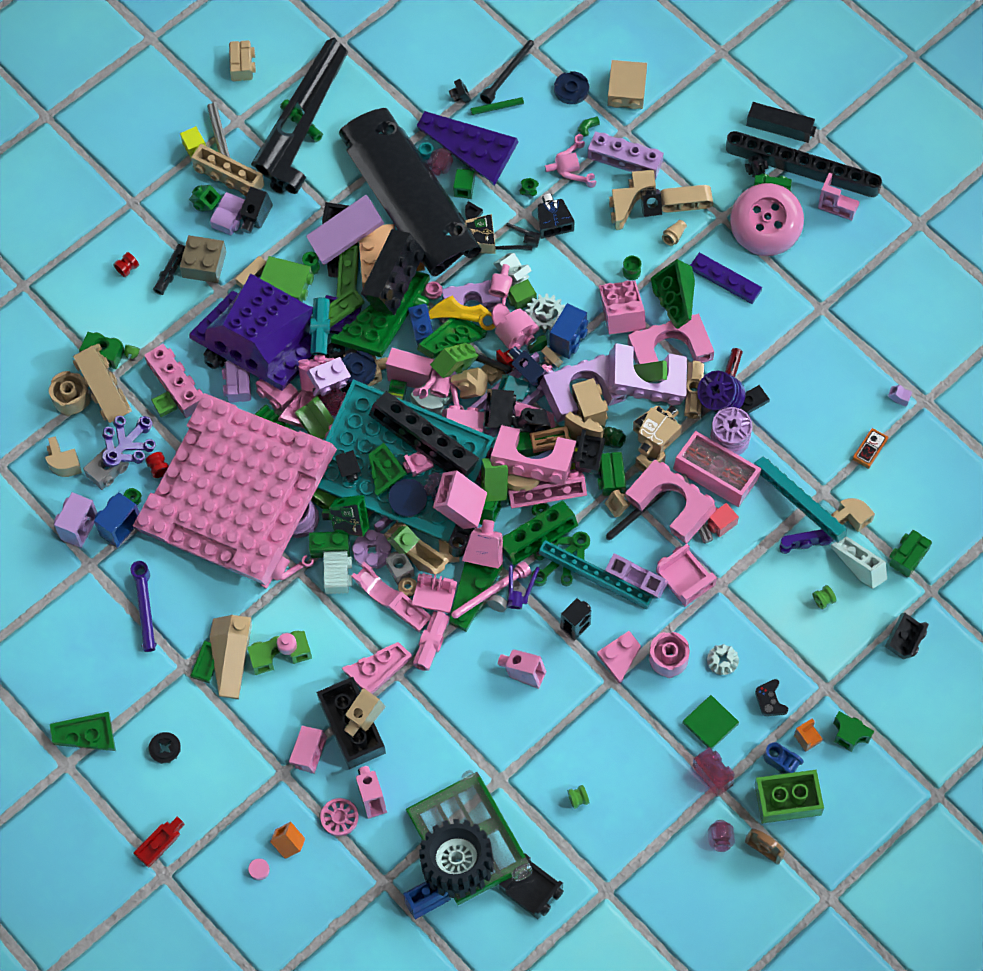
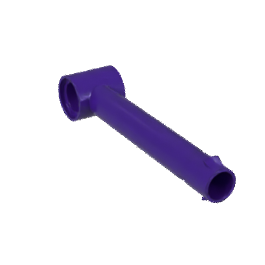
(144, 605)

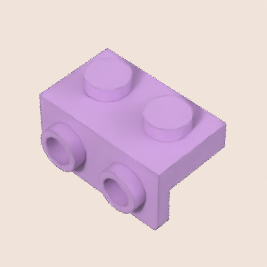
(328, 376)

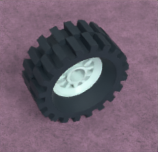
(454, 843)

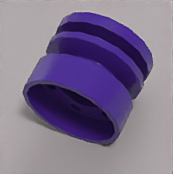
(731, 391)

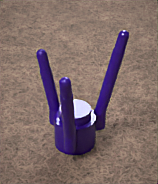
(515, 598)

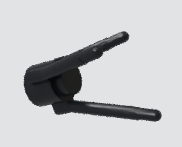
(531, 238)

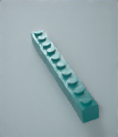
(801, 499)
(595, 574)

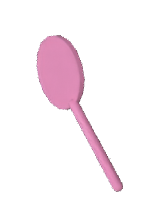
(499, 313)

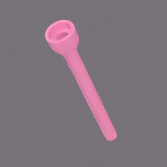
(521, 571)

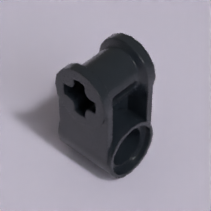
(532, 420)
(461, 537)

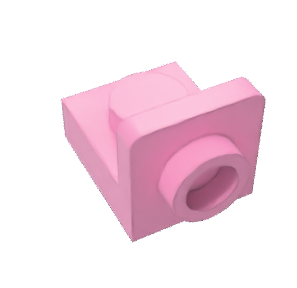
(417, 463)

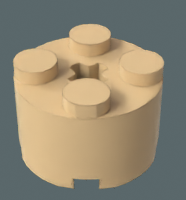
(69, 393)

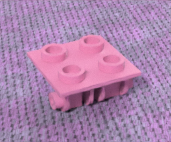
(434, 593)

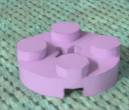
(372, 539)

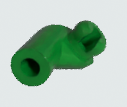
(586, 124)

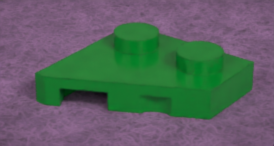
(385, 469)

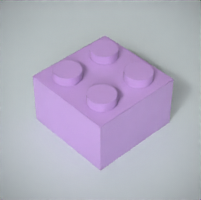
(75, 519)

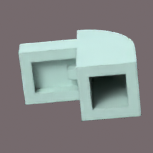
(516, 271)
(432, 402)

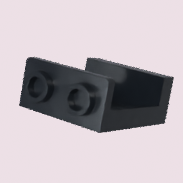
(533, 892)

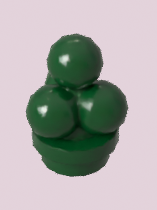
(613, 437)

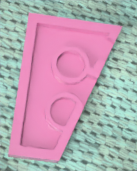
(378, 668)

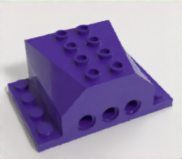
(259, 331)

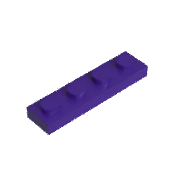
(726, 278)

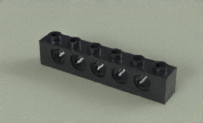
(422, 435)

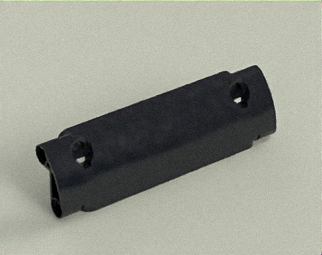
(408, 189)

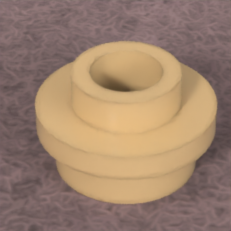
(408, 592)

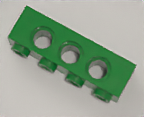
(531, 535)

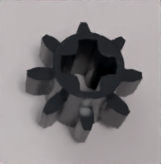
(756, 165)
(213, 360)

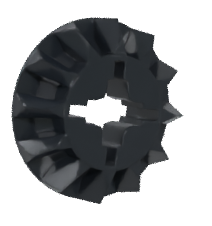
(165, 739)

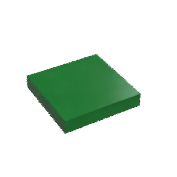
(710, 722)

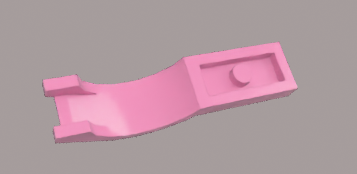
(391, 598)

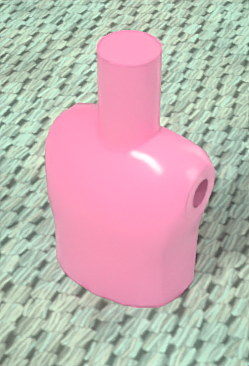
(501, 283)

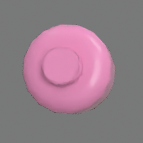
(286, 643)

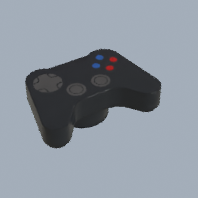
(768, 700)

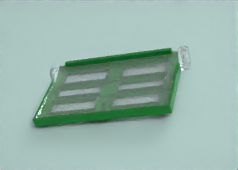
(473, 802)

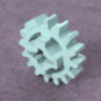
(546, 312)

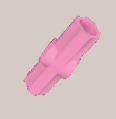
(431, 641)

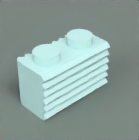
(336, 572)

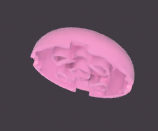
(769, 240)

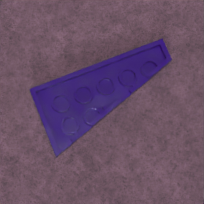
(474, 146)

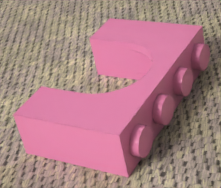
(691, 333)
(549, 469)
(658, 479)

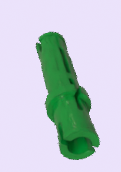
(296, 115)

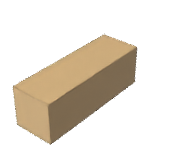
(255, 268)

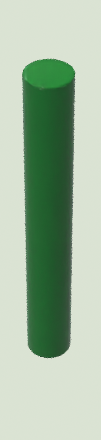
(495, 106)

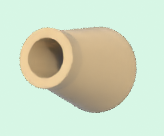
(673, 233)

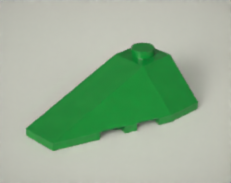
(675, 290)

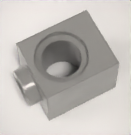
(399, 573)

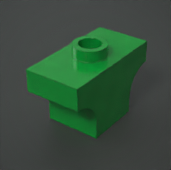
(851, 731)

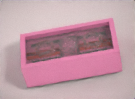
(717, 468)

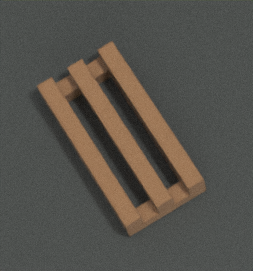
(549, 440)

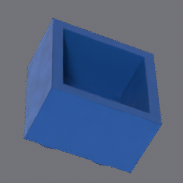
(568, 331)
(116, 519)

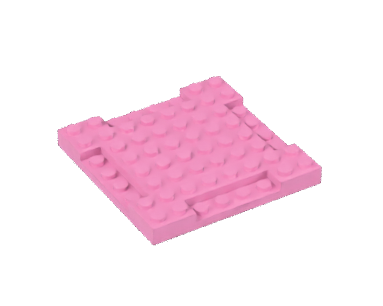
(235, 489)

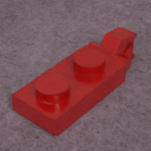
(159, 841)

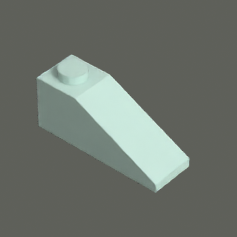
(863, 563)

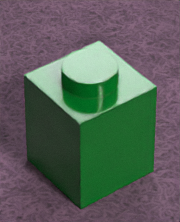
(464, 183)

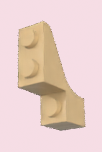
(625, 198)
(422, 555)

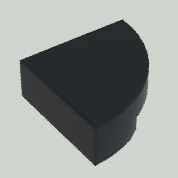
(472, 211)

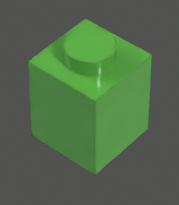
(521, 294)
(403, 539)

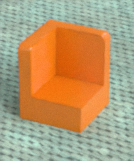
(807, 735)
(287, 840)

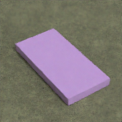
(345, 229)

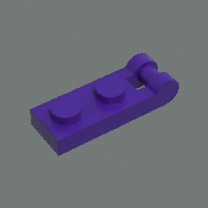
(804, 540)

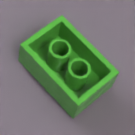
(789, 796)

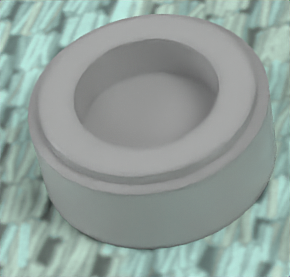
(497, 603)

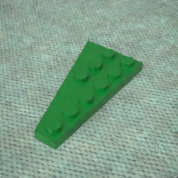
(375, 330)

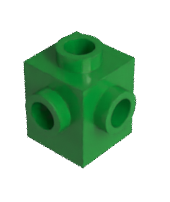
(204, 198)

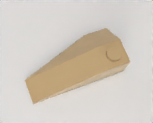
(229, 649)

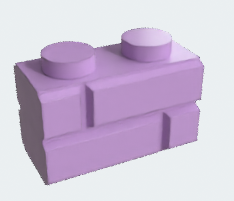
(237, 383)

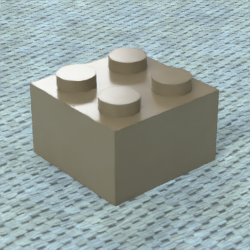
(203, 259)

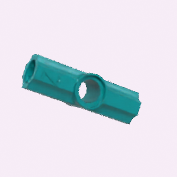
(320, 326)

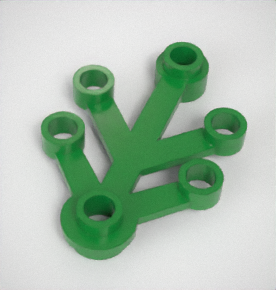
(574, 545)

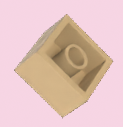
(589, 402)

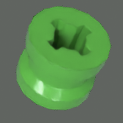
(824, 597)
(578, 796)

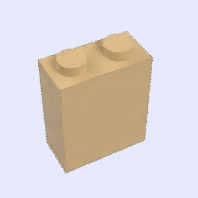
(627, 84)

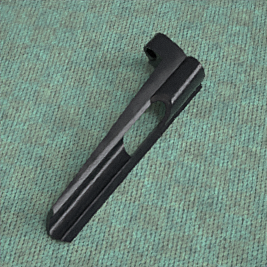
(281, 148)

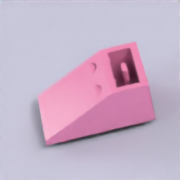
(622, 307)

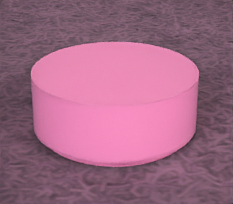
(259, 869)

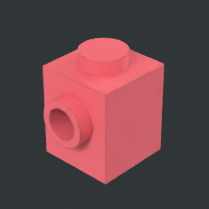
(722, 520)

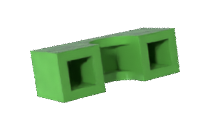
(454, 359)
(263, 653)

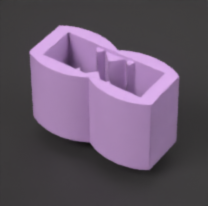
(227, 215)

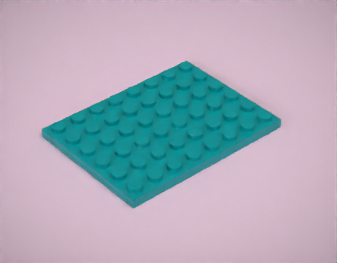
(359, 432)

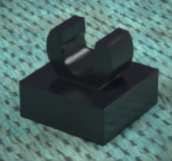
(460, 92)

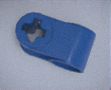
(784, 759)

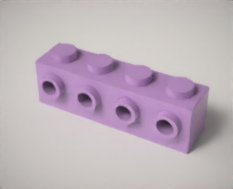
(624, 154)

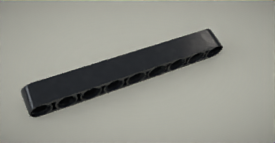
(812, 162)

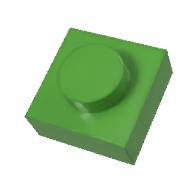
(164, 404)

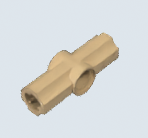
(692, 403)

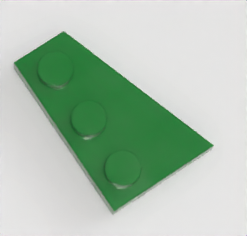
(85, 732)

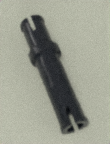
(161, 286)

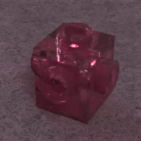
(333, 400)

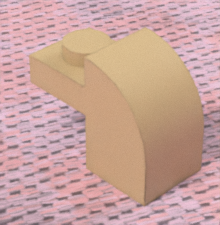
(470, 383)
(62, 463)
(855, 512)

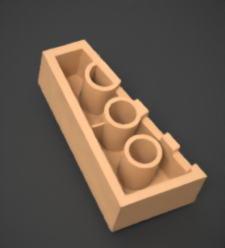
(371, 247)

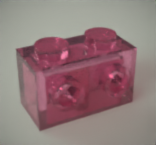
(713, 771)

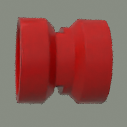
(126, 264)
(157, 464)

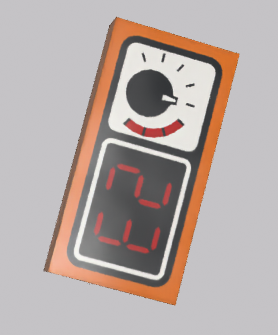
(870, 448)

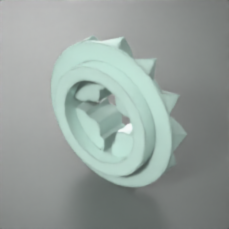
(725, 667)

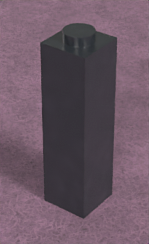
(781, 122)

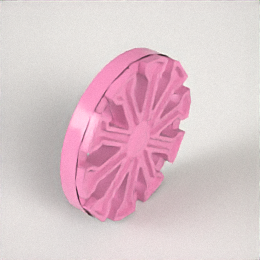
(339, 817)

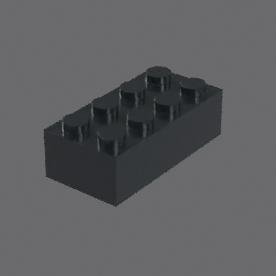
(393, 272)
(335, 704)

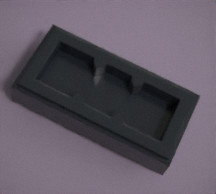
(754, 399)

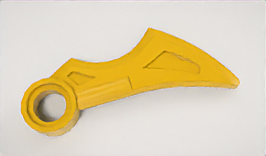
(452, 309)

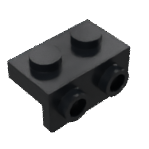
(589, 453)
(906, 636)

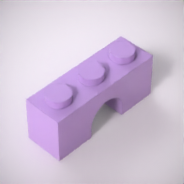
(472, 291)
(636, 575)

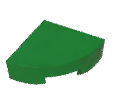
(538, 345)

